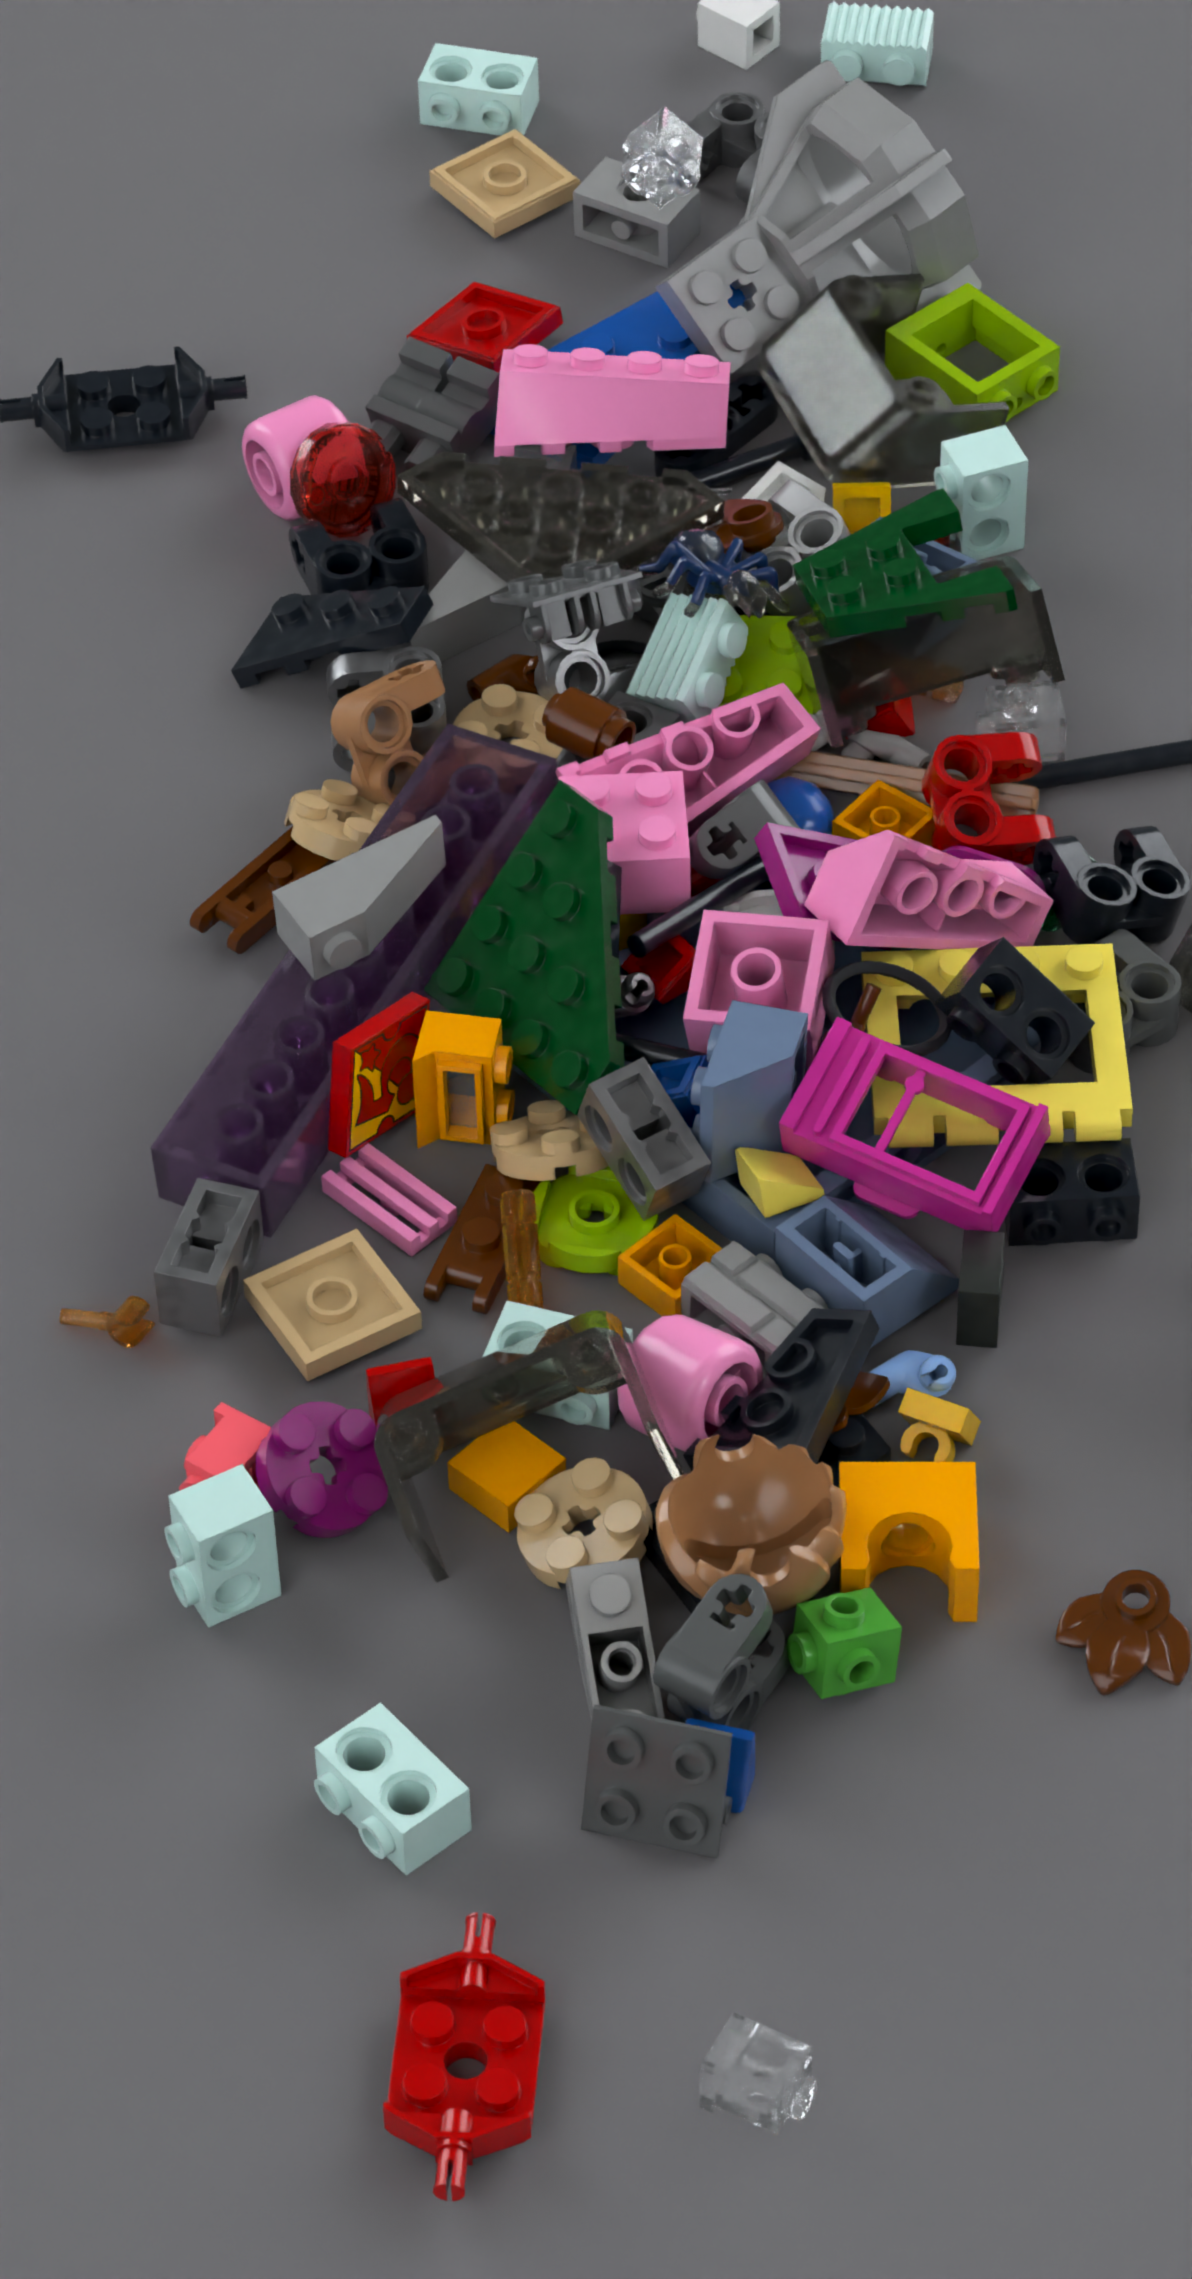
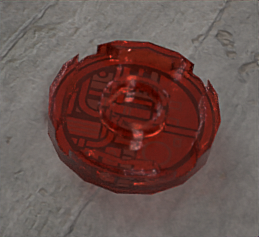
(327, 484)

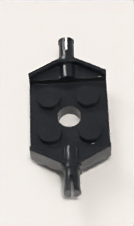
(83, 407)

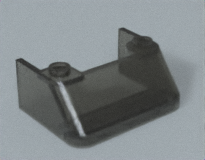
(844, 398)
(870, 669)
(572, 1357)

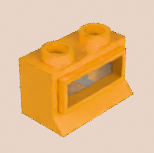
(461, 1078)

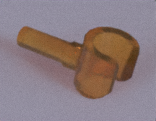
(124, 1325)

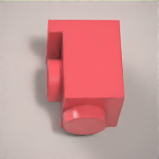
(226, 1446)

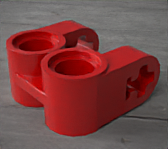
(984, 761)

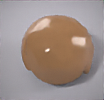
(753, 1516)

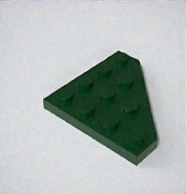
(544, 951)

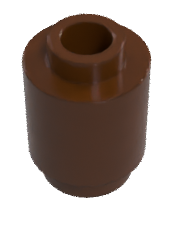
(585, 724)

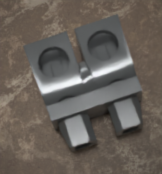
(434, 404)

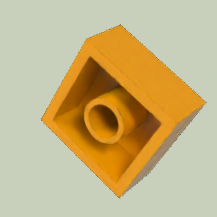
(883, 809)
(661, 1260)
(501, 1470)

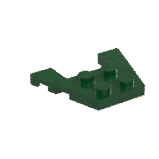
(879, 579)

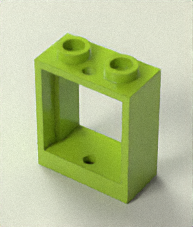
(925, 338)

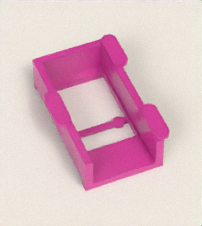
(836, 1087)

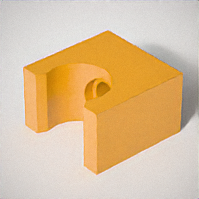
(912, 1518)

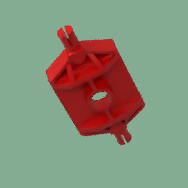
(454, 2011)

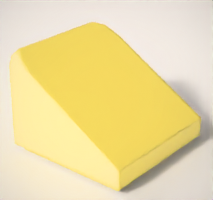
(776, 1180)

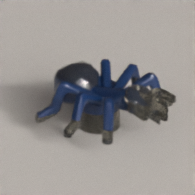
(716, 573)

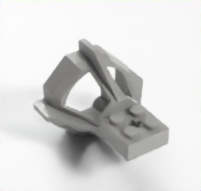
(823, 220)

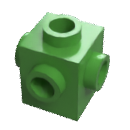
(845, 1643)

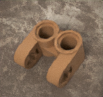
(389, 743)

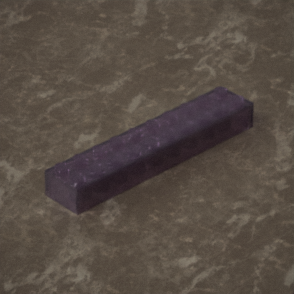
(266, 1094)

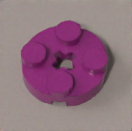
(343, 1439)

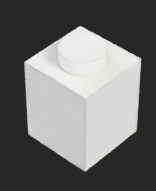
(739, 29)

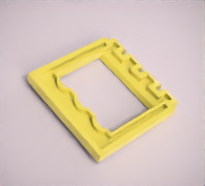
(1092, 1108)

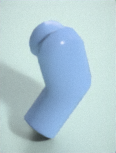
(917, 1371)

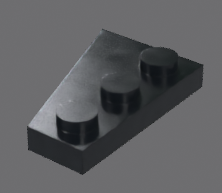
(341, 621)
(803, 1384)

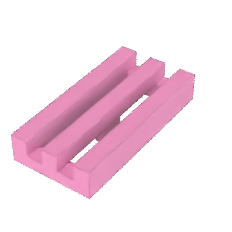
(397, 1192)

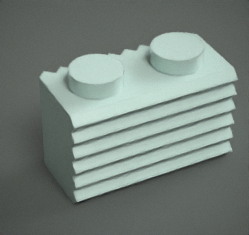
(879, 43)
(689, 657)

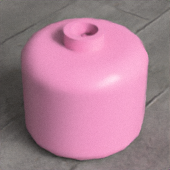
(271, 446)
(691, 1376)

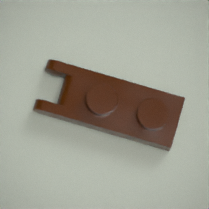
(248, 898)
(475, 1246)

